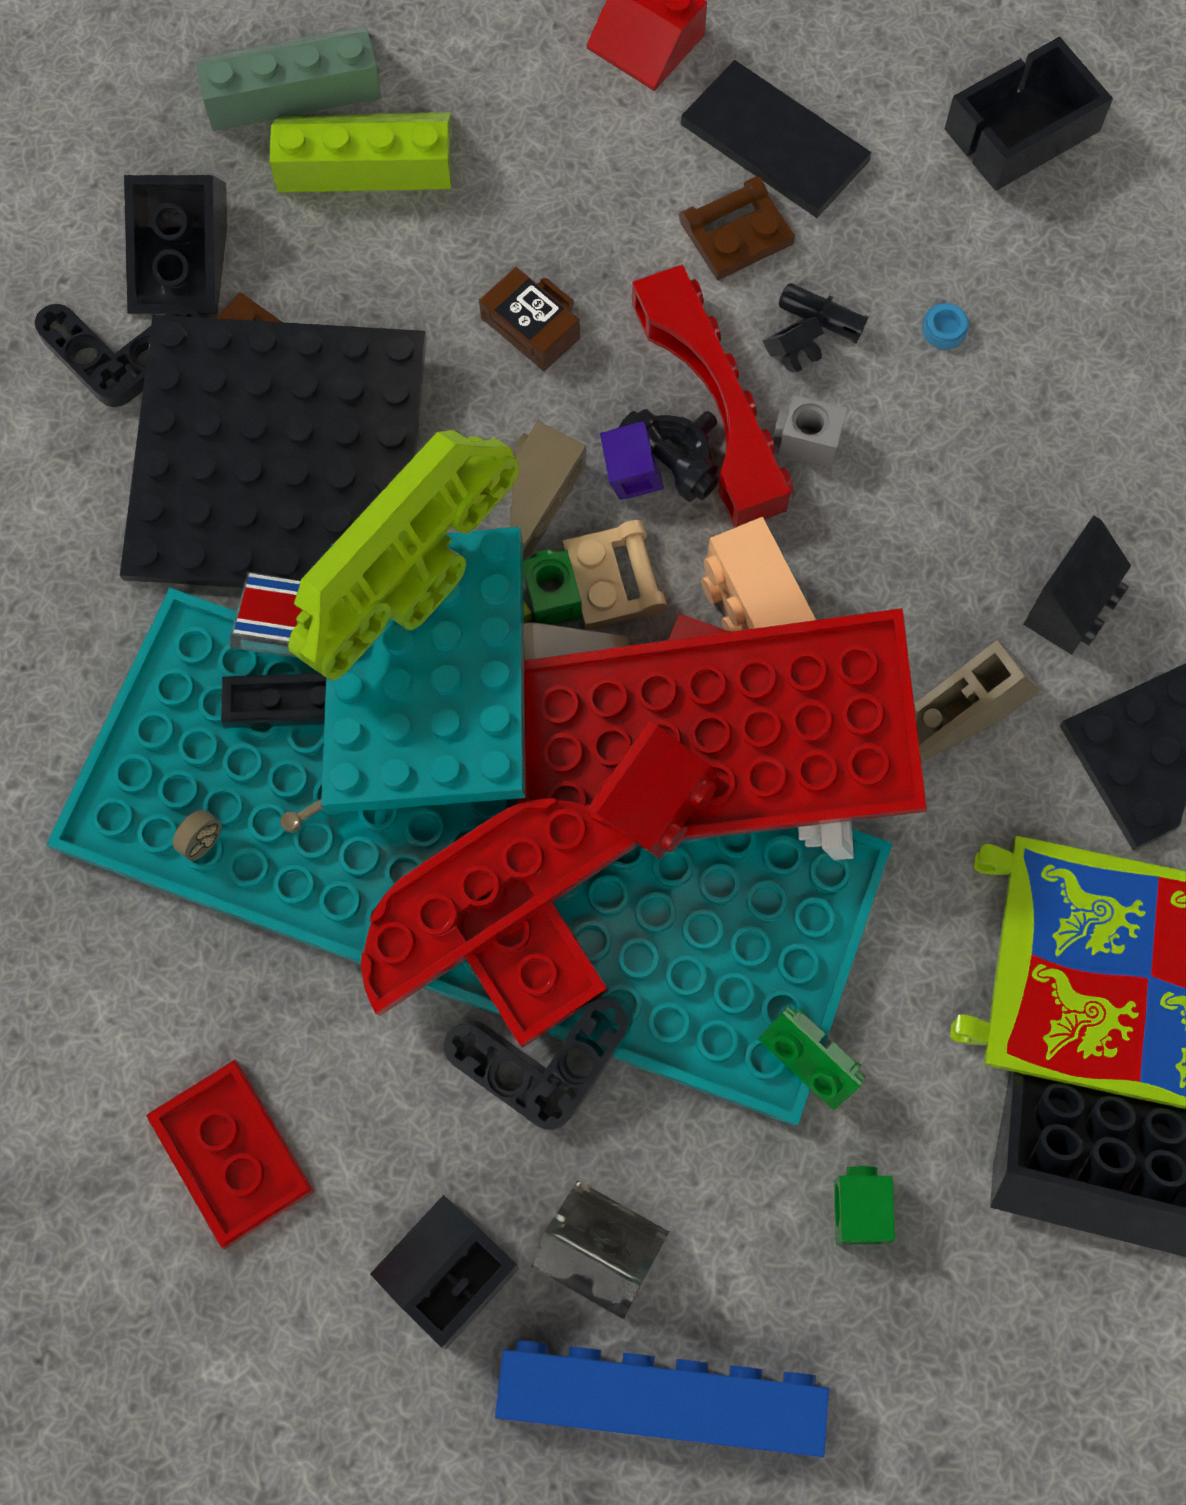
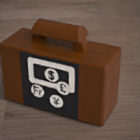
(531, 317)

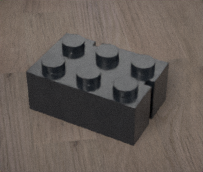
(1021, 130)

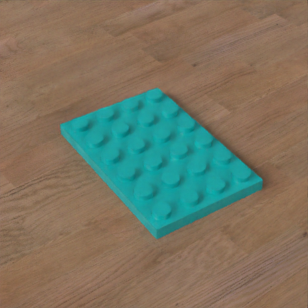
(439, 705)

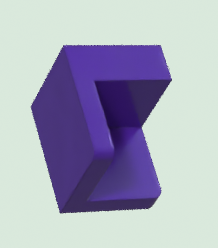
(630, 461)

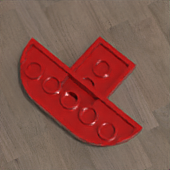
(495, 907)

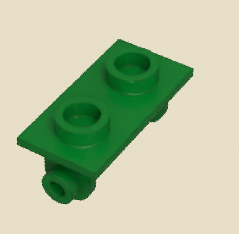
(824, 1070)

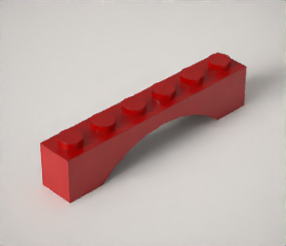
(675, 320)

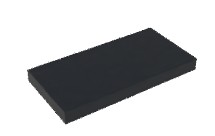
(775, 138)

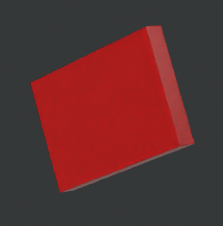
(229, 1154)

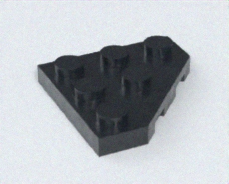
(1137, 755)

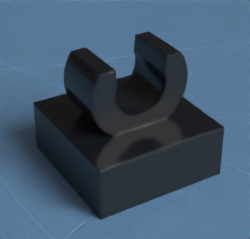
(793, 339)

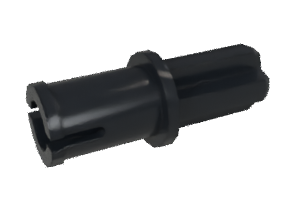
(829, 314)

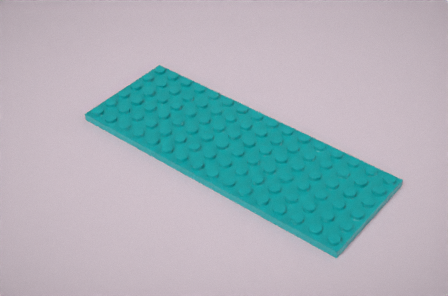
(691, 941)

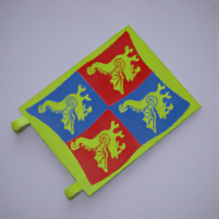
(1087, 972)

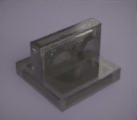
(599, 1249)

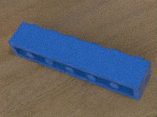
(661, 1401)

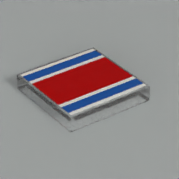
(266, 614)

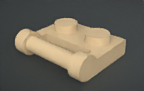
(600, 580)

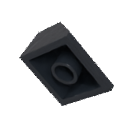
(1081, 589)

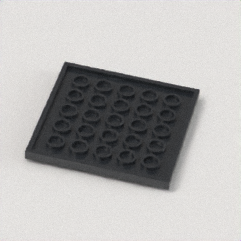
(263, 444)

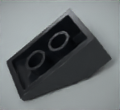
(174, 242)

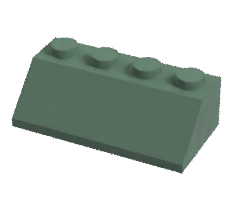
(288, 77)

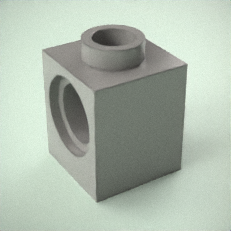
(823, 418)

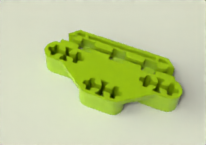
(398, 552)

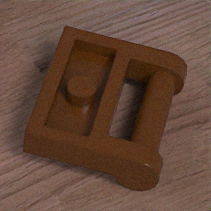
(741, 240)

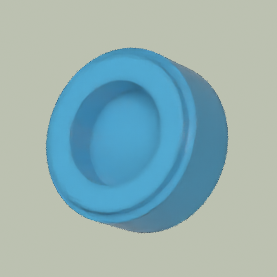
(945, 326)

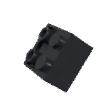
(444, 1272)

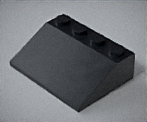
(1092, 1162)

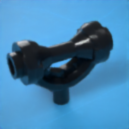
(694, 473)

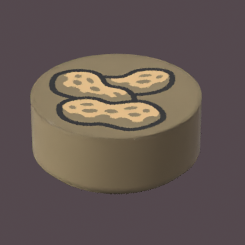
(197, 834)

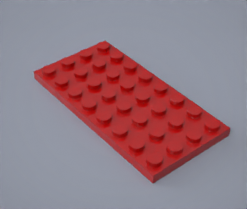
(789, 716)

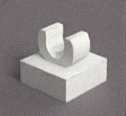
(833, 837)

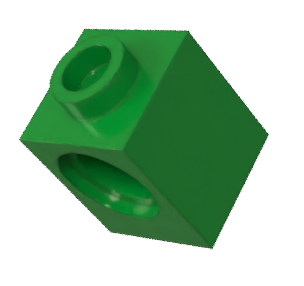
(557, 605)
(864, 1207)

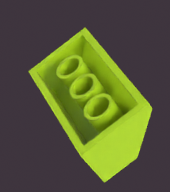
(361, 152)

